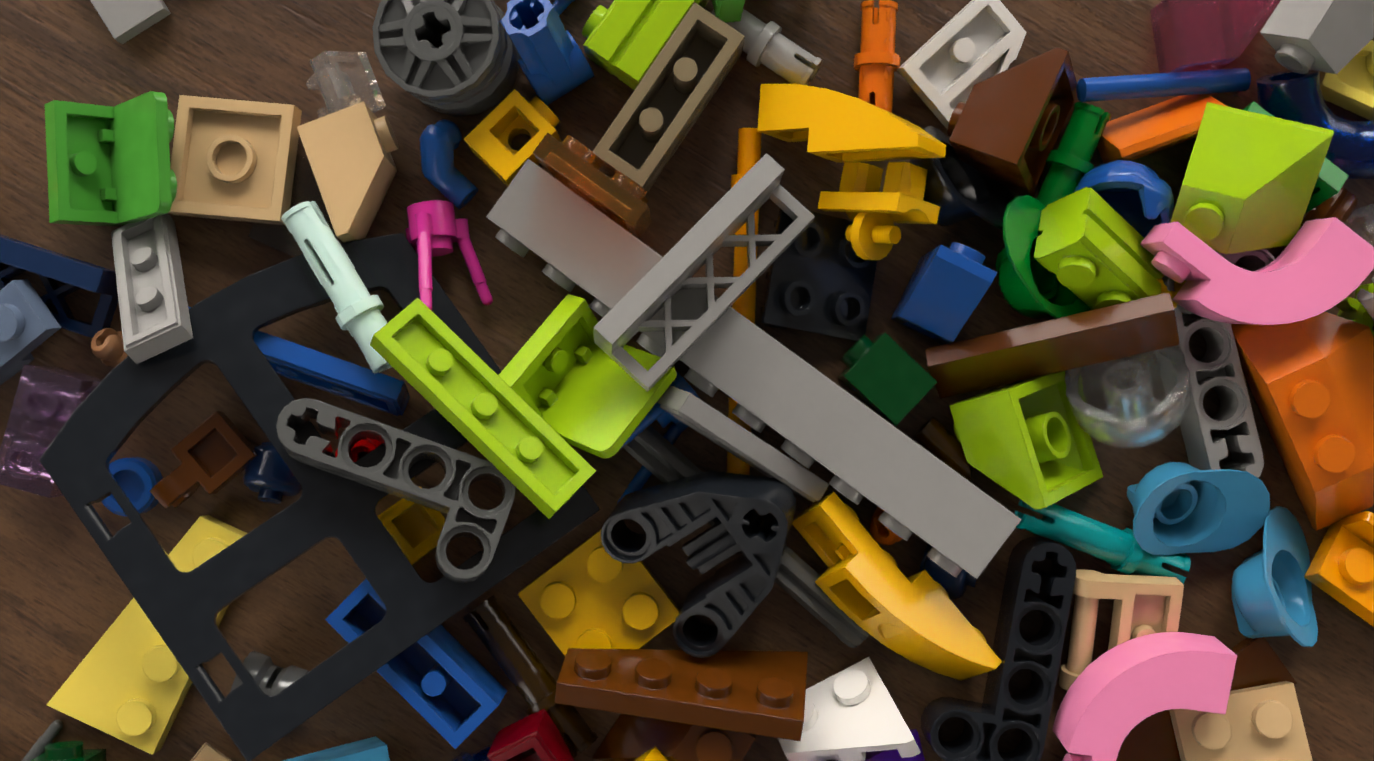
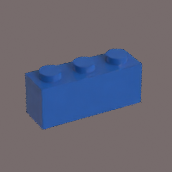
(431, 674)

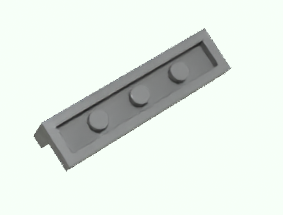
(694, 250)

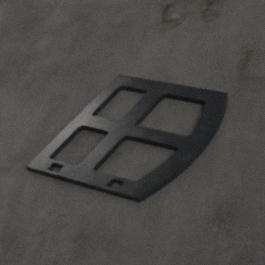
(187, 603)

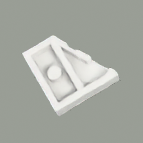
(962, 53)
(850, 717)

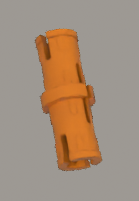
(877, 53)

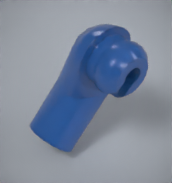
(437, 162)

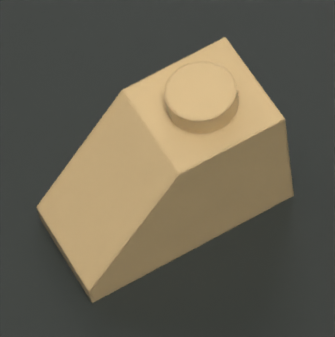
(351, 166)

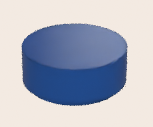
(136, 479)

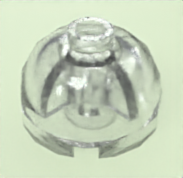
(1131, 398)

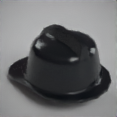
(961, 188)

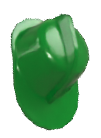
(1022, 279)

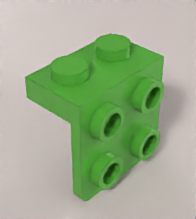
(109, 161)

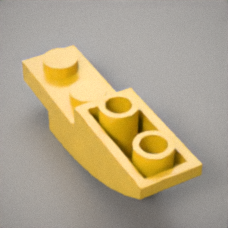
(900, 612)

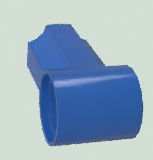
(546, 50)

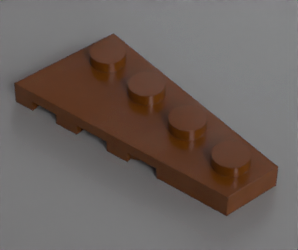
(725, 691)

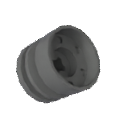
(465, 73)

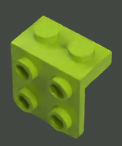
(578, 384)

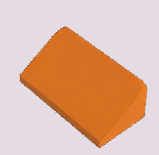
(1153, 128)

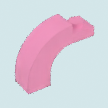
(1306, 279)
(1139, 681)

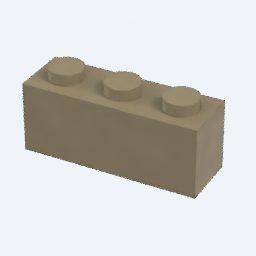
(670, 97)

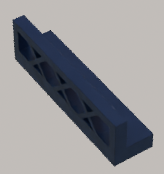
(72, 271)

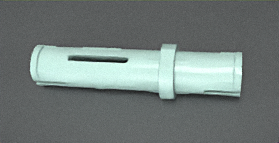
(355, 306)

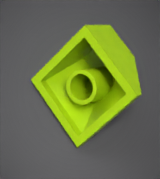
(1249, 179)
(1027, 440)

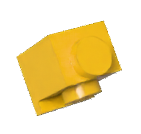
(512, 117)

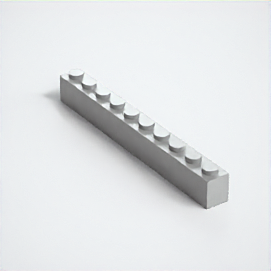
(763, 378)

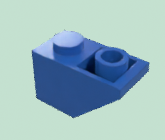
(944, 292)

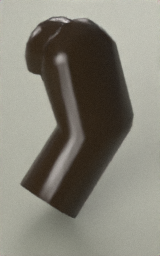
(944, 446)

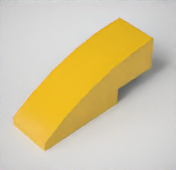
(841, 125)

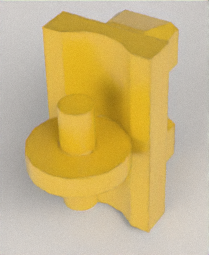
(876, 211)

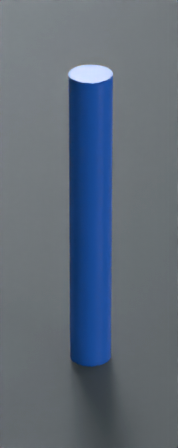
(1163, 84)

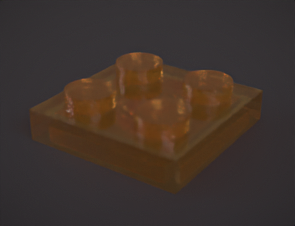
(577, 169)

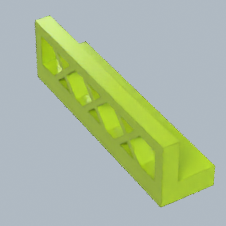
(482, 407)

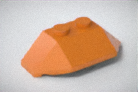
(1318, 406)

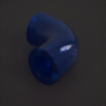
(1301, 100)

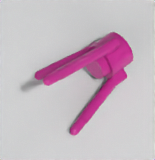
(431, 234)

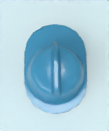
(1196, 509)
(1271, 587)

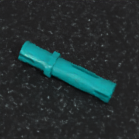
(1100, 541)

